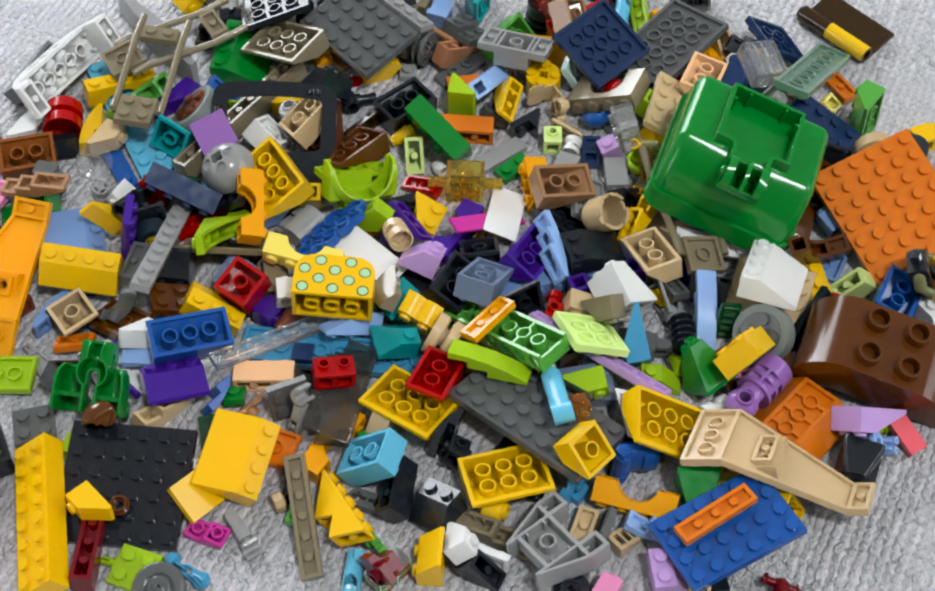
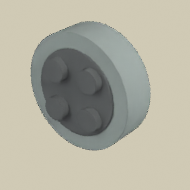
(774, 322)

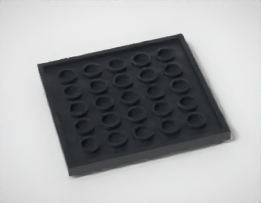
(135, 464)

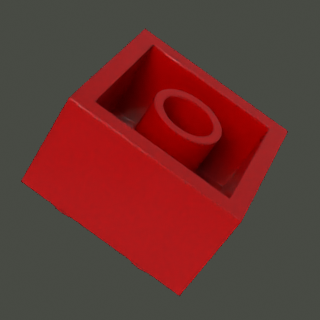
(242, 285)

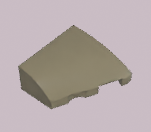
(388, 289)

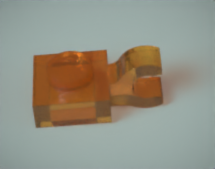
(581, 405)

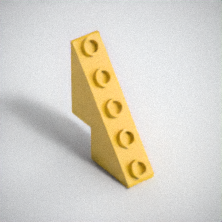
(338, 513)

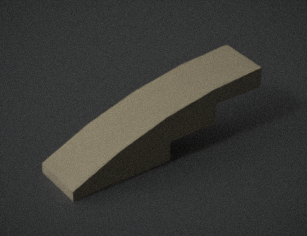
(489, 531)

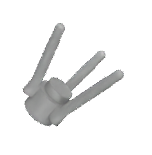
(669, 310)

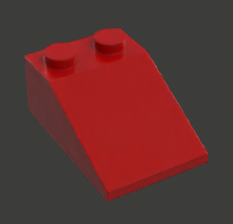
(436, 374)

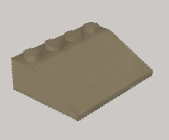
(288, 42)

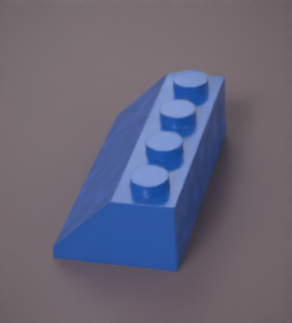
(188, 335)

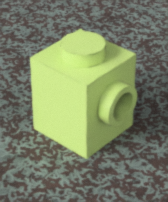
(552, 139)

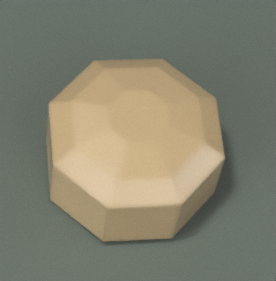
(278, 501)

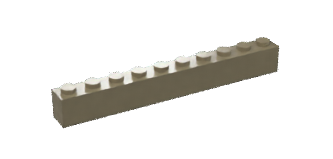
(240, 117)

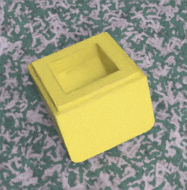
(831, 102)

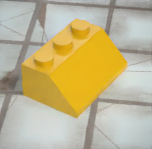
(203, 298)

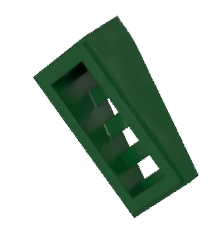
(726, 320)

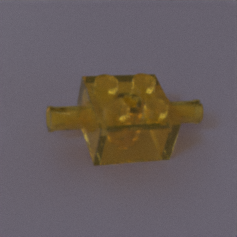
(465, 180)

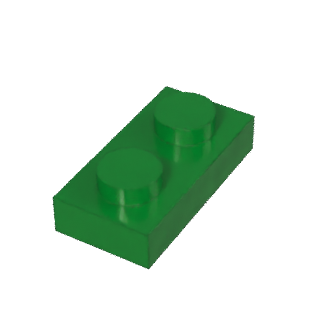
(509, 169)

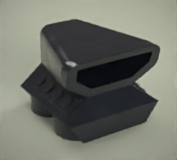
(859, 458)

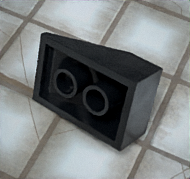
(590, 250)

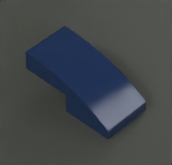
(591, 151)

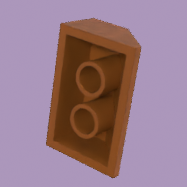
(21, 153)

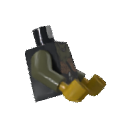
(919, 272)

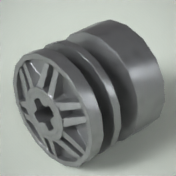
(421, 49)

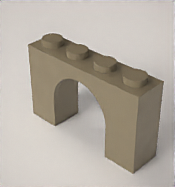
(589, 100)

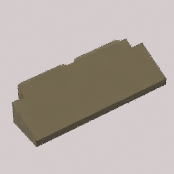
(226, 248)

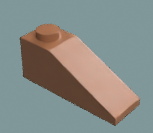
(451, 52)

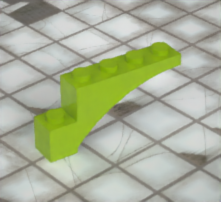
(216, 230)

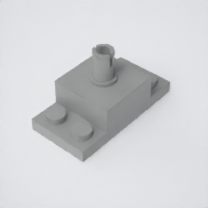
(515, 48)

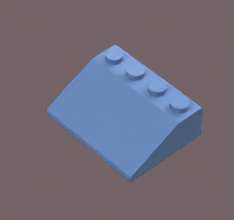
(74, 230)

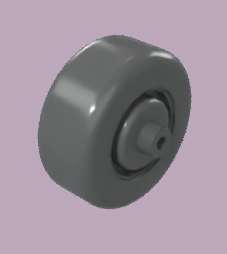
(159, 577)

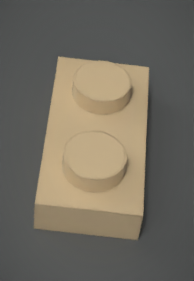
(584, 522)

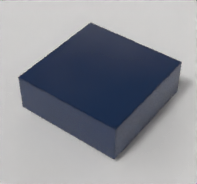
(303, 353)

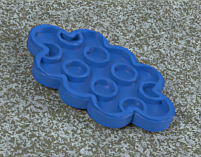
(333, 228)

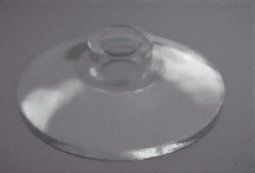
(88, 168)

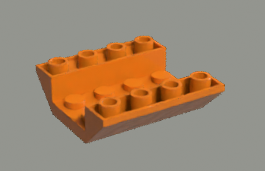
(803, 416)

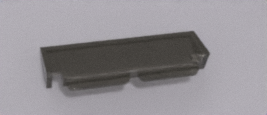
(335, 411)

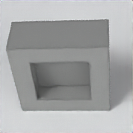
(407, 72)

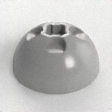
(223, 165)

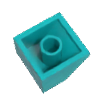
(170, 136)

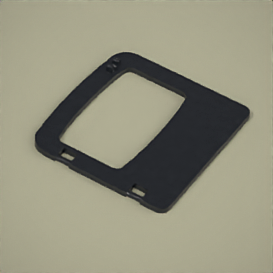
(303, 160)

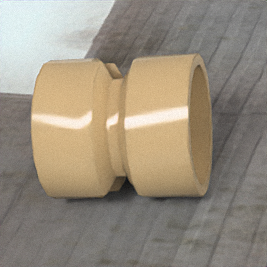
(397, 234)

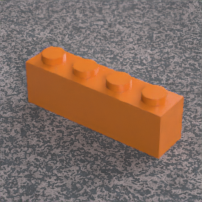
(472, 128)

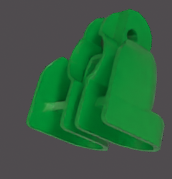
(73, 381)

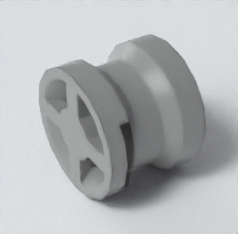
(101, 190)

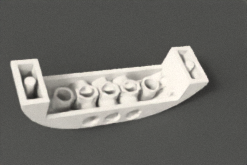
(63, 64)

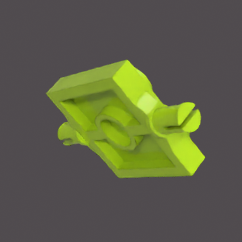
(127, 565)

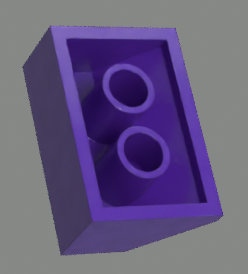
(173, 381)

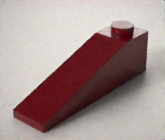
(87, 556)

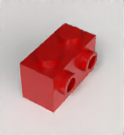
(333, 372)

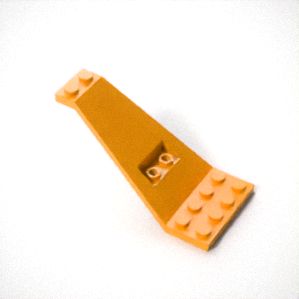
(19, 252)

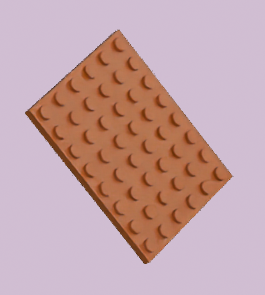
(882, 202)

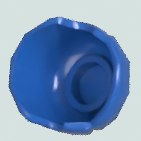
(595, 120)

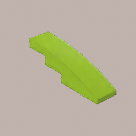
(494, 363)

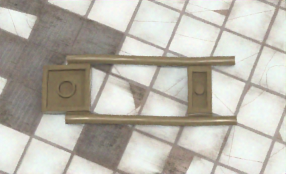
(115, 57)
(138, 110)
(698, 251)

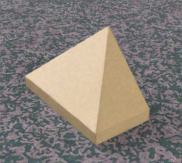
(567, 129)

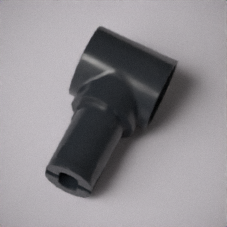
(356, 101)

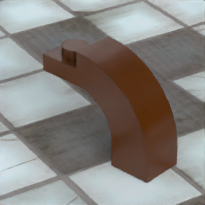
(818, 251)

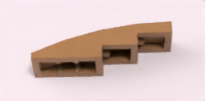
(35, 186)

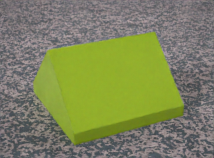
(460, 97)

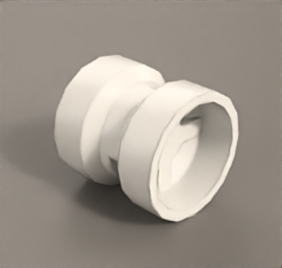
(572, 144)

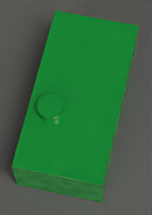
(437, 130)

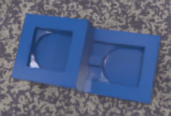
(217, 393)

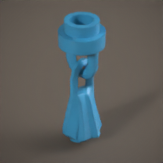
(199, 579)

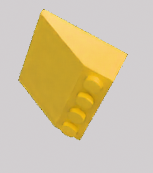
(284, 181)
(406, 407)
(658, 420)
(236, 456)
(503, 476)

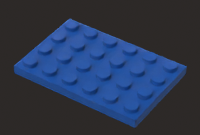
(733, 544)

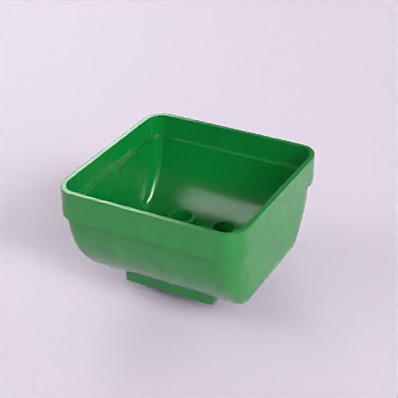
(737, 164)

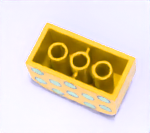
(333, 287)

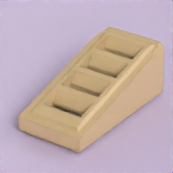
(619, 549)

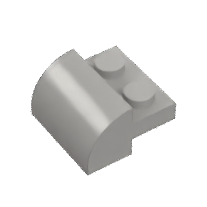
(299, 223)

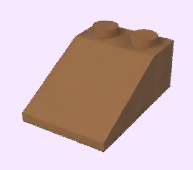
(561, 185)

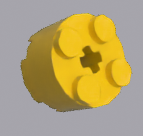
(543, 73)

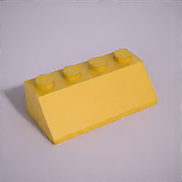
(79, 267)

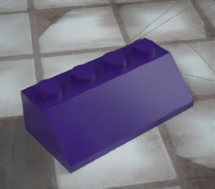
(524, 256)

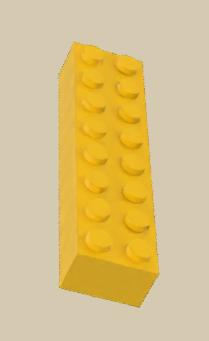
(41, 515)

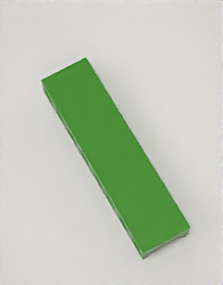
(520, 337)

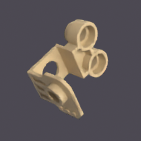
(558, 106)

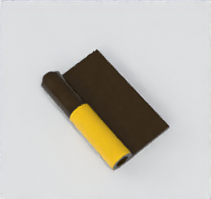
(845, 27)

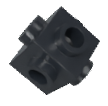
(454, 448)

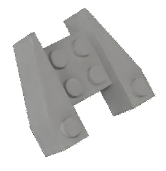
(553, 547)

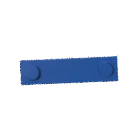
(122, 169)

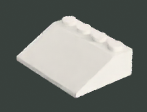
(772, 276)

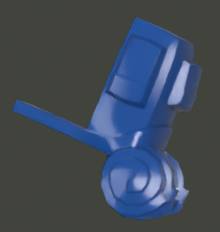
(633, 457)

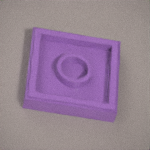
(213, 130)

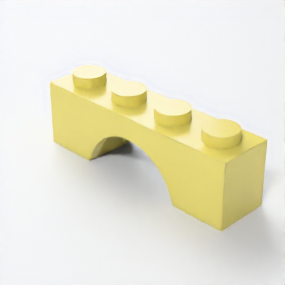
(278, 251)

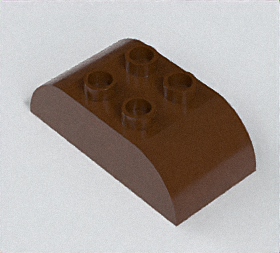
(870, 355)

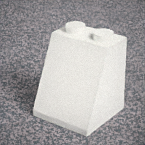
(619, 279)

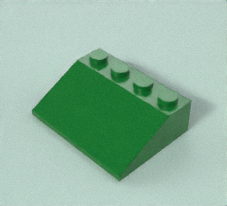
(232, 64)

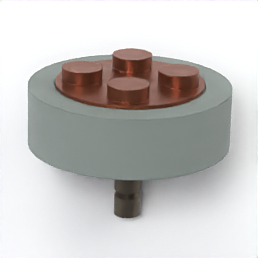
(194, 107)

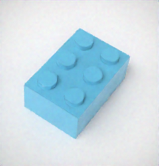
(372, 458)

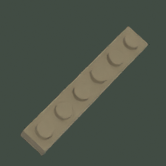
(303, 517)

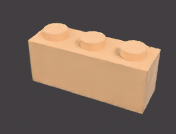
(261, 374)

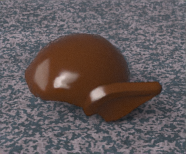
(99, 413)

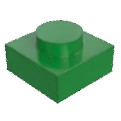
(235, 396)

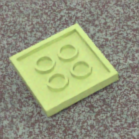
(589, 335)

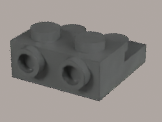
(463, 29)

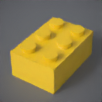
(743, 351)

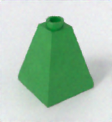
(698, 369)
(695, 481)

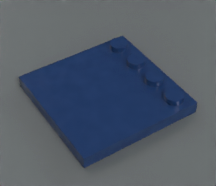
(601, 44)

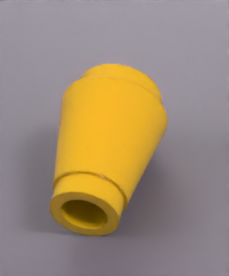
(398, 137)

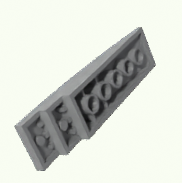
(131, 12)

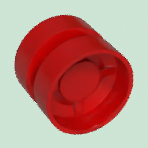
(64, 116)

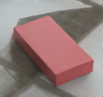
(908, 435)

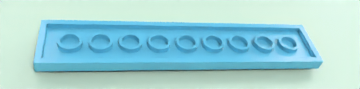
(139, 139)

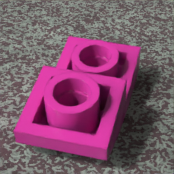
(207, 534)

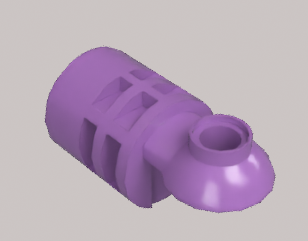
(760, 384)

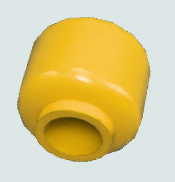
(498, 510)

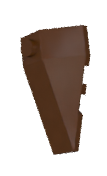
(360, 147)

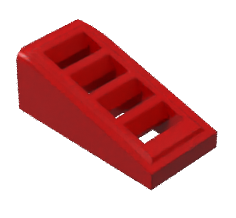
(431, 192)

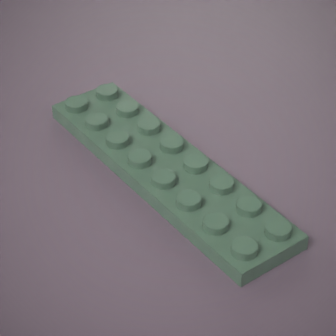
(811, 71)

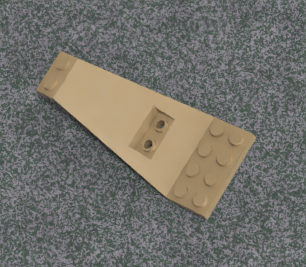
(755, 450)

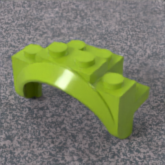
(356, 181)

